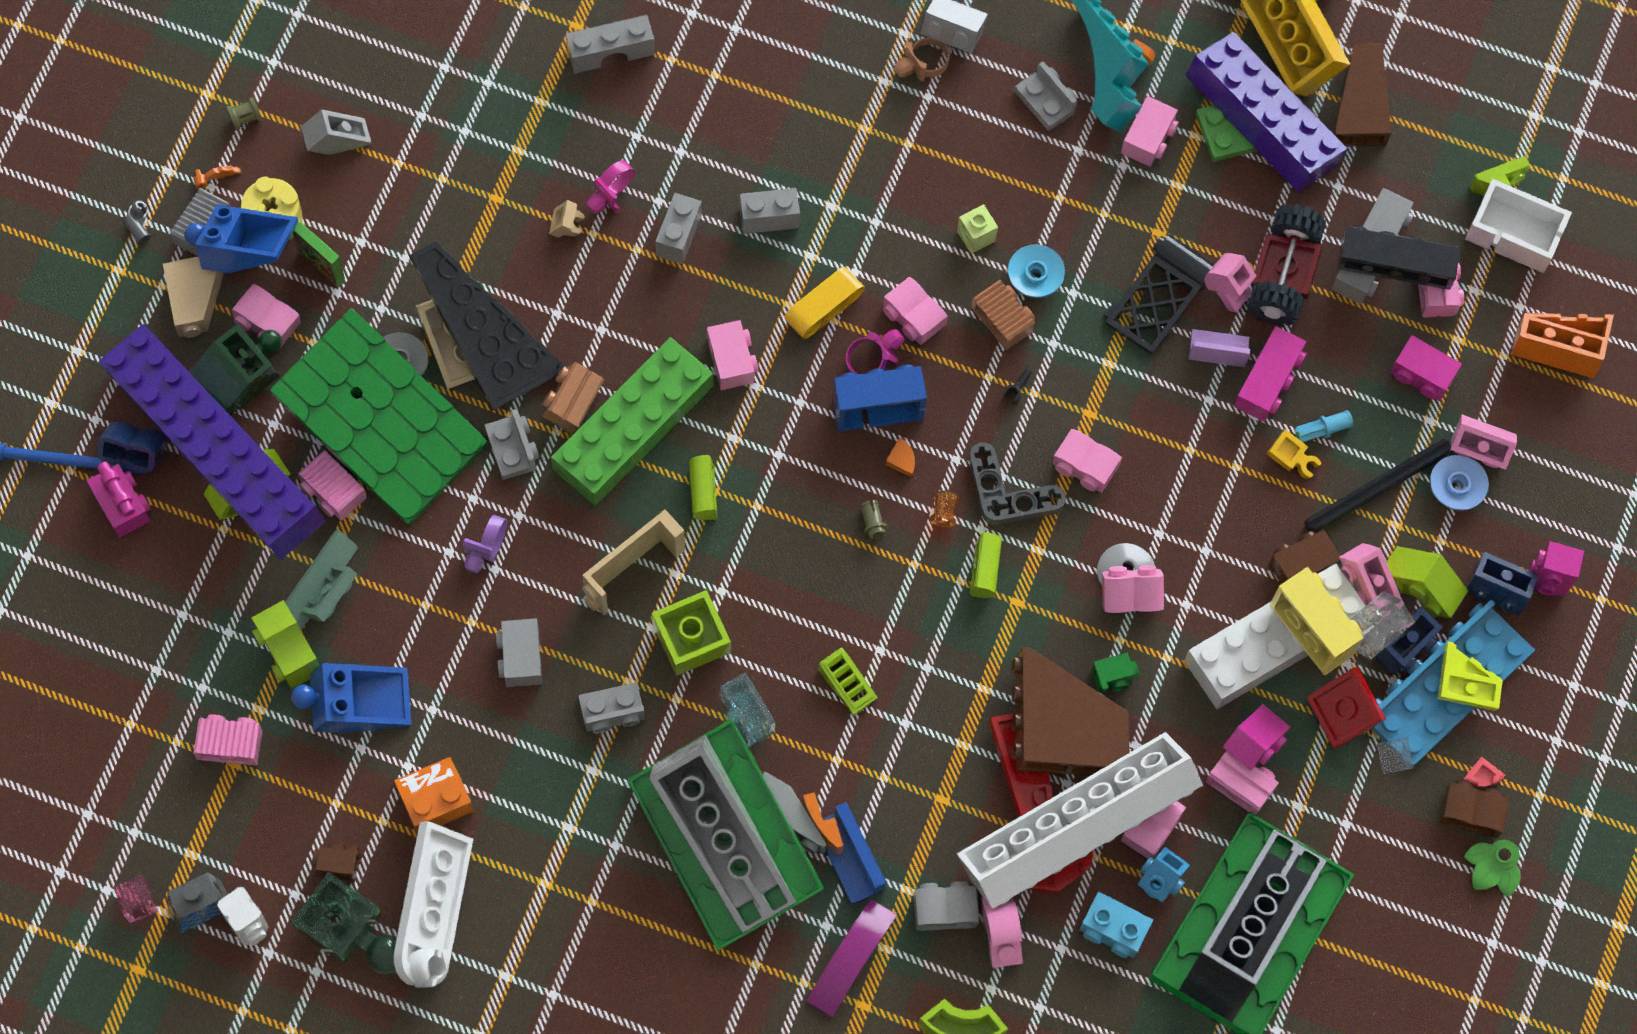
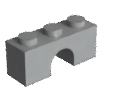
(592, 45)

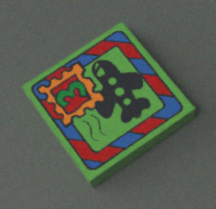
(318, 254)

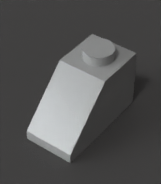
(334, 132)

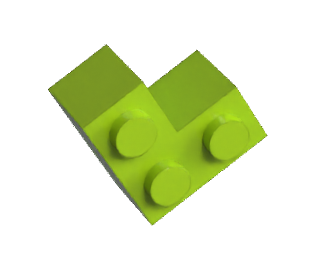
(1428, 579)

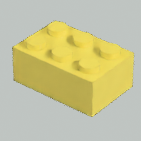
(1316, 620)

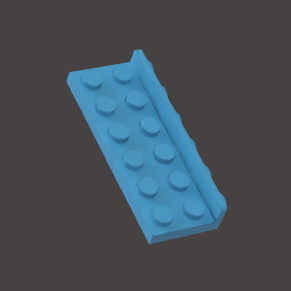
(1414, 704)

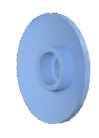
(1465, 472)

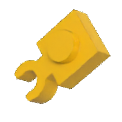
(1289, 452)

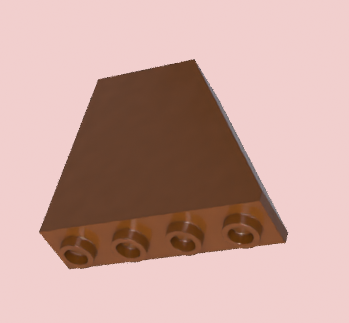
(1063, 720)

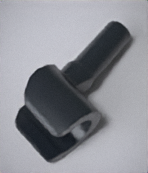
(1017, 386)

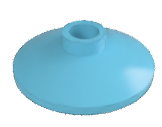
(1039, 260)

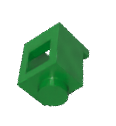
(1114, 673)

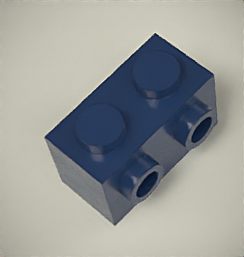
(1501, 582)
(1402, 651)

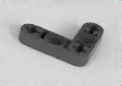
(1000, 497)

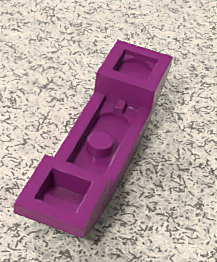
(851, 958)

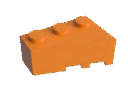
(1564, 342)

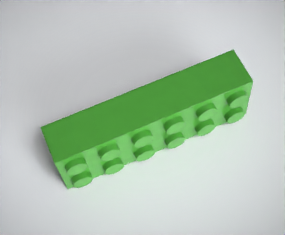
(632, 421)

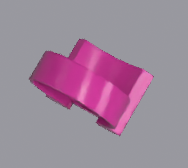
(607, 189)
(891, 340)

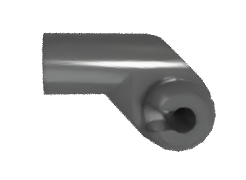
(135, 220)

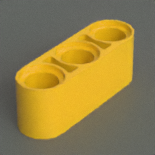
(824, 303)

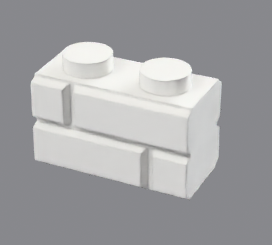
(243, 917)

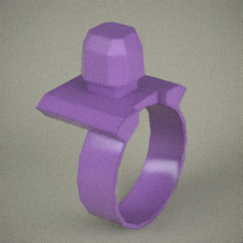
(489, 545)

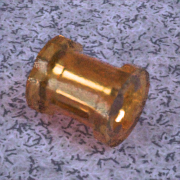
(944, 509)

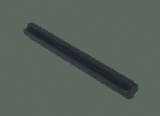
(1378, 486)

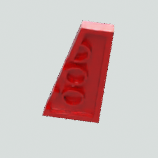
(1027, 788)

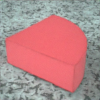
(1483, 774)

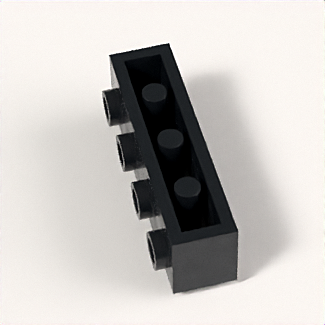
(1398, 257)

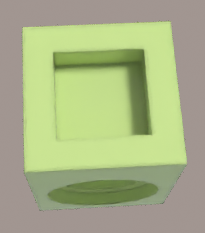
(977, 229)

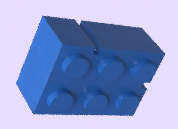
(886, 395)

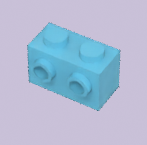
(1115, 926)

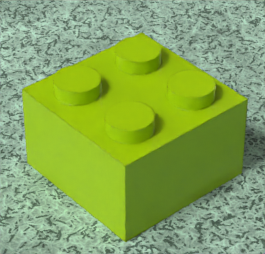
(691, 632)

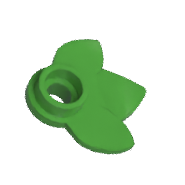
(1491, 869)

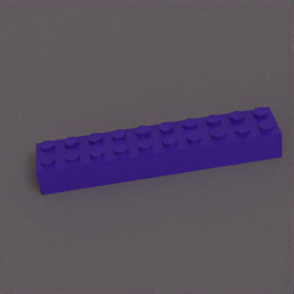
(212, 442)

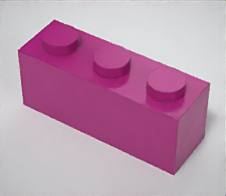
(1271, 374)

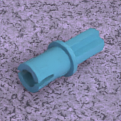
(1324, 426)

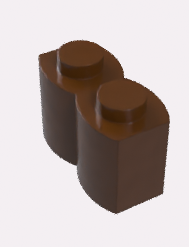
(1474, 809)

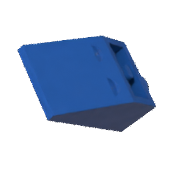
(240, 238)
(355, 698)

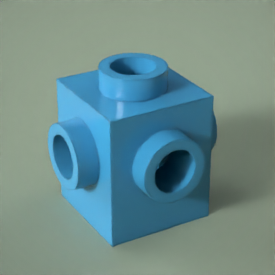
(1163, 875)

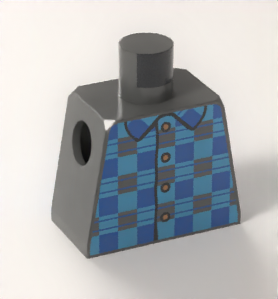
(195, 901)

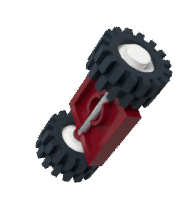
(1287, 265)

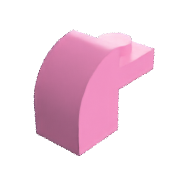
(1231, 280)
(1003, 933)

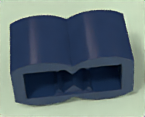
(127, 445)

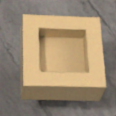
(564, 218)

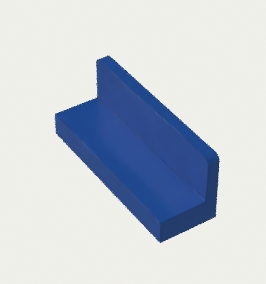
(856, 864)

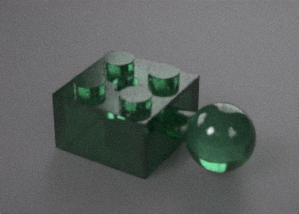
(343, 938)

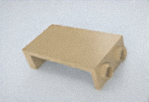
(660, 528)

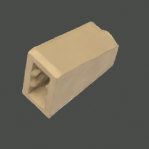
(191, 295)

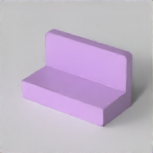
(1219, 348)

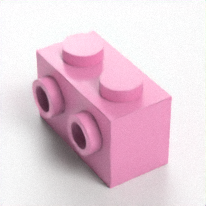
(1483, 442)
(1368, 572)

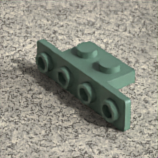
(324, 581)

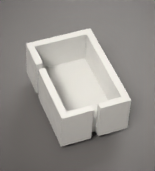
(1518, 225)

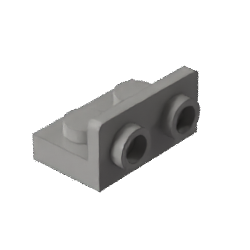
(1047, 96)
(511, 446)
(612, 708)

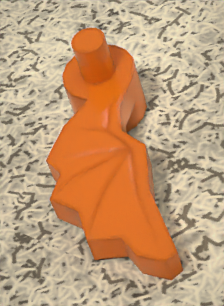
(216, 173)

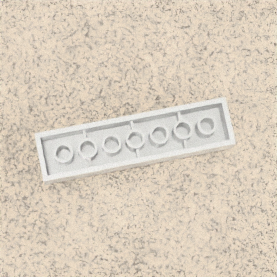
(1080, 820)

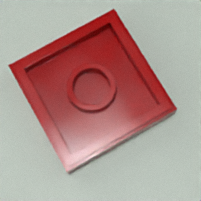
(1346, 708)

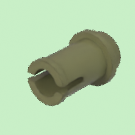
(874, 525)

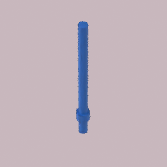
(55, 458)

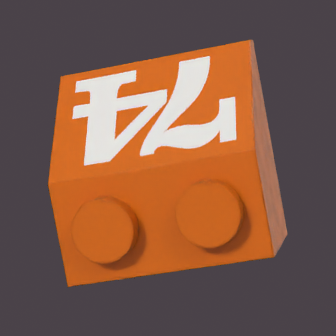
(434, 794)

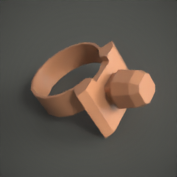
(909, 63)

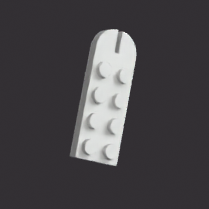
(431, 905)

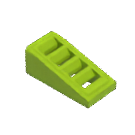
(855, 675)

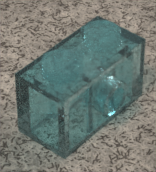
(747, 709)

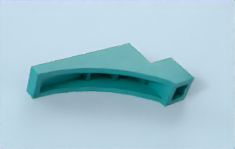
(1116, 65)

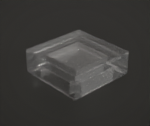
(1395, 755)

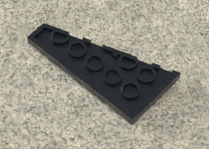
(491, 340)

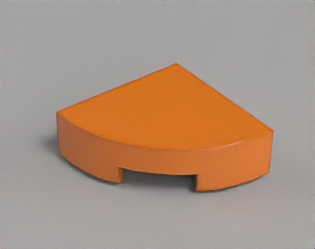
(902, 458)

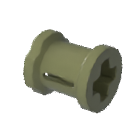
(244, 113)

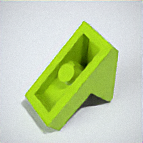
(1507, 173)

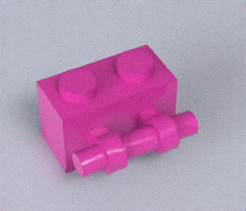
(118, 500)

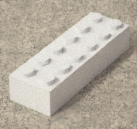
(1257, 646)

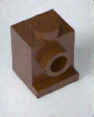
(337, 861)

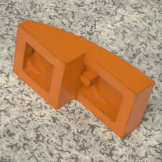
(827, 828)

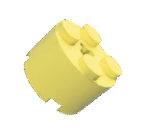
(273, 197)

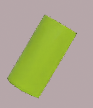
(703, 488)
(985, 565)

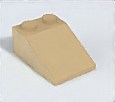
(447, 355)

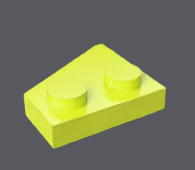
(1467, 682)

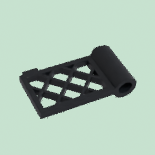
(1176, 261)

